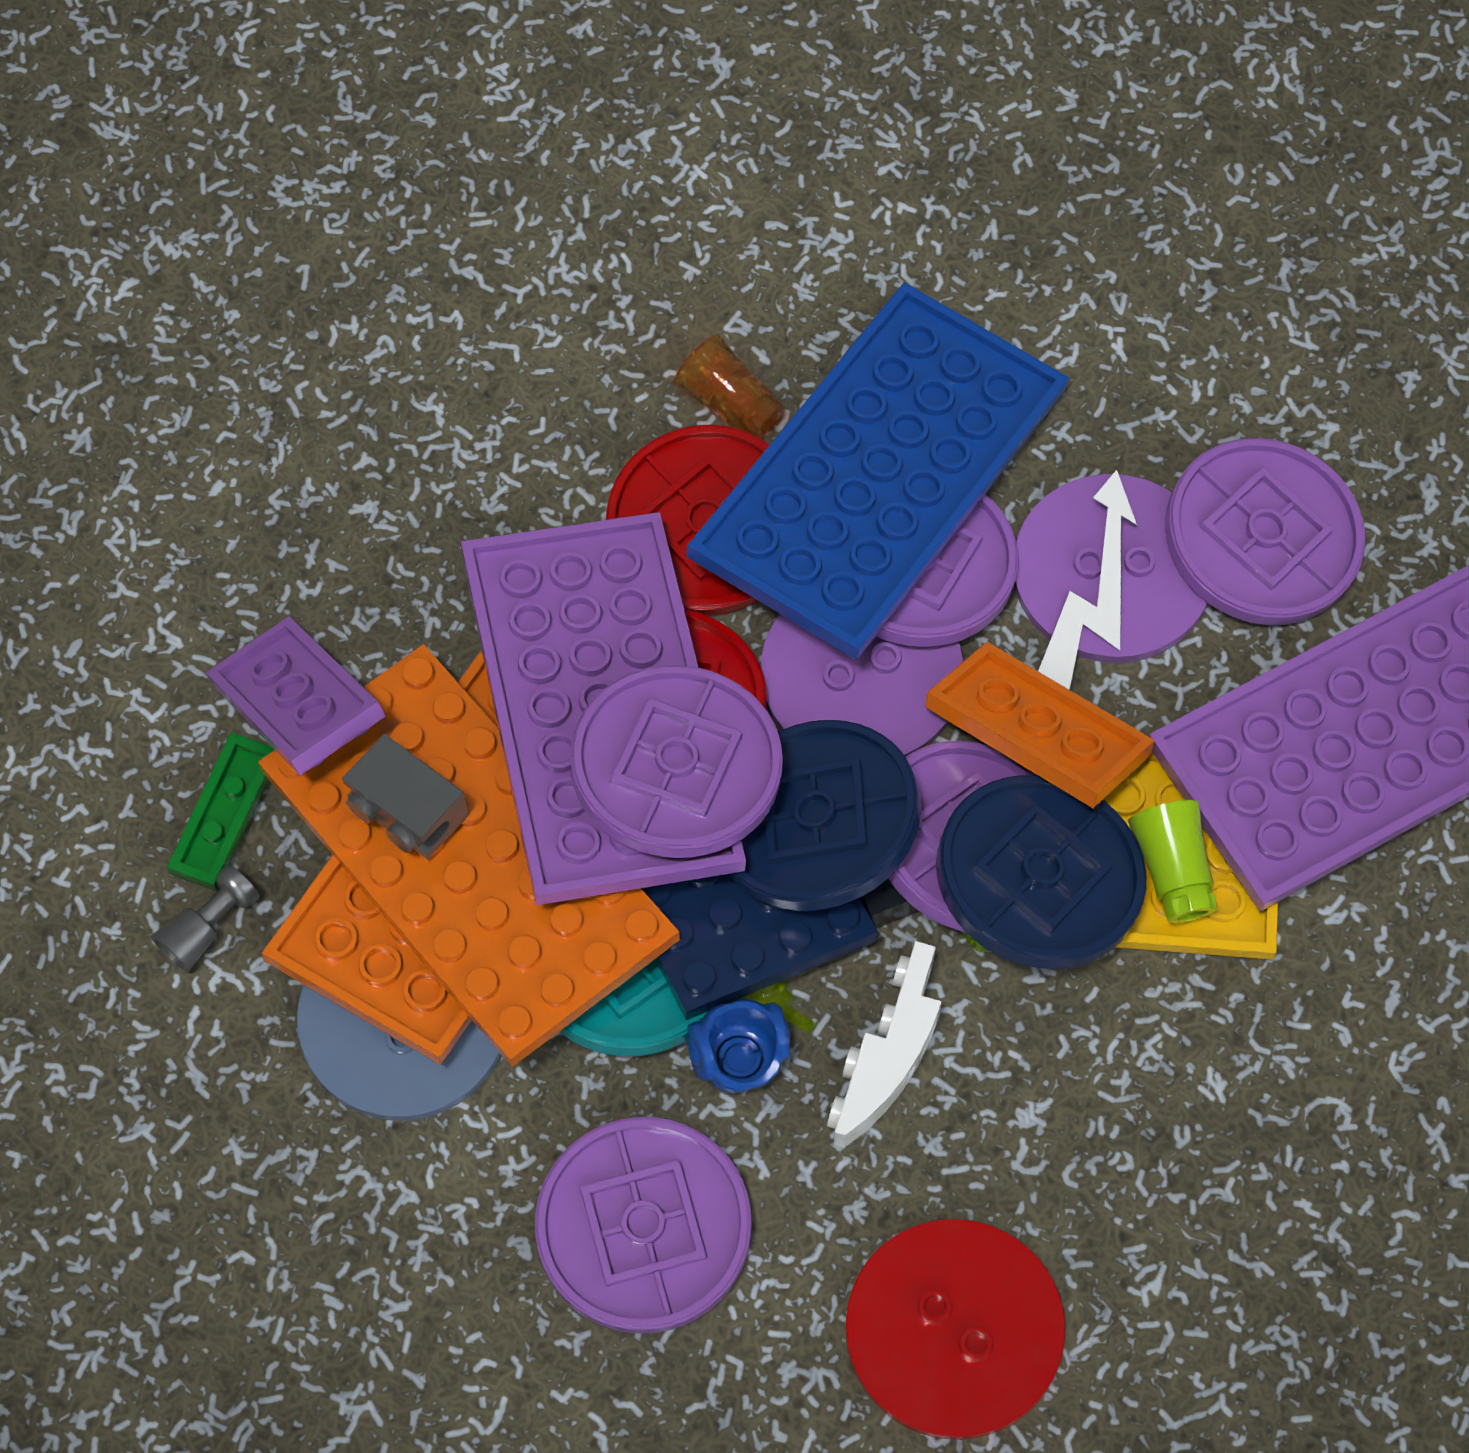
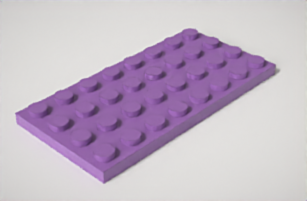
(556, 627)
(1333, 745)

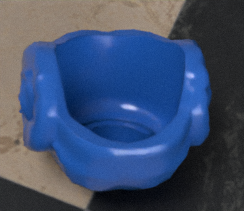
(739, 1045)

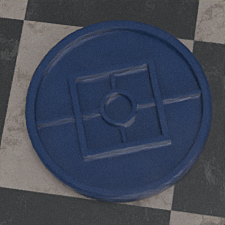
(837, 820)
(1040, 873)

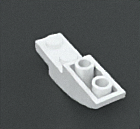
(887, 1064)

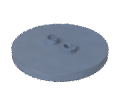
(381, 1074)

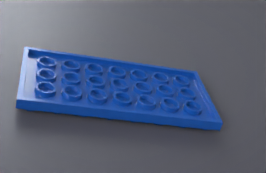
(877, 470)

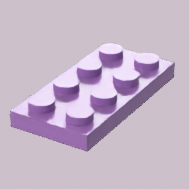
(295, 695)

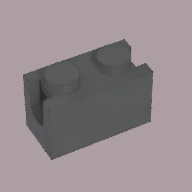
(404, 797)

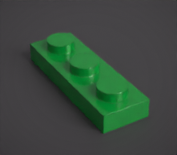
(221, 812)

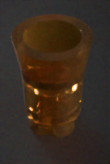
(728, 387)

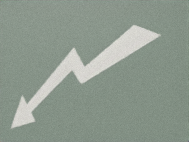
(1106, 617)

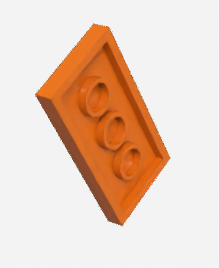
(1039, 724)

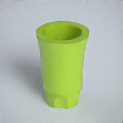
(1176, 858)

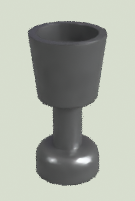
(191, 932)

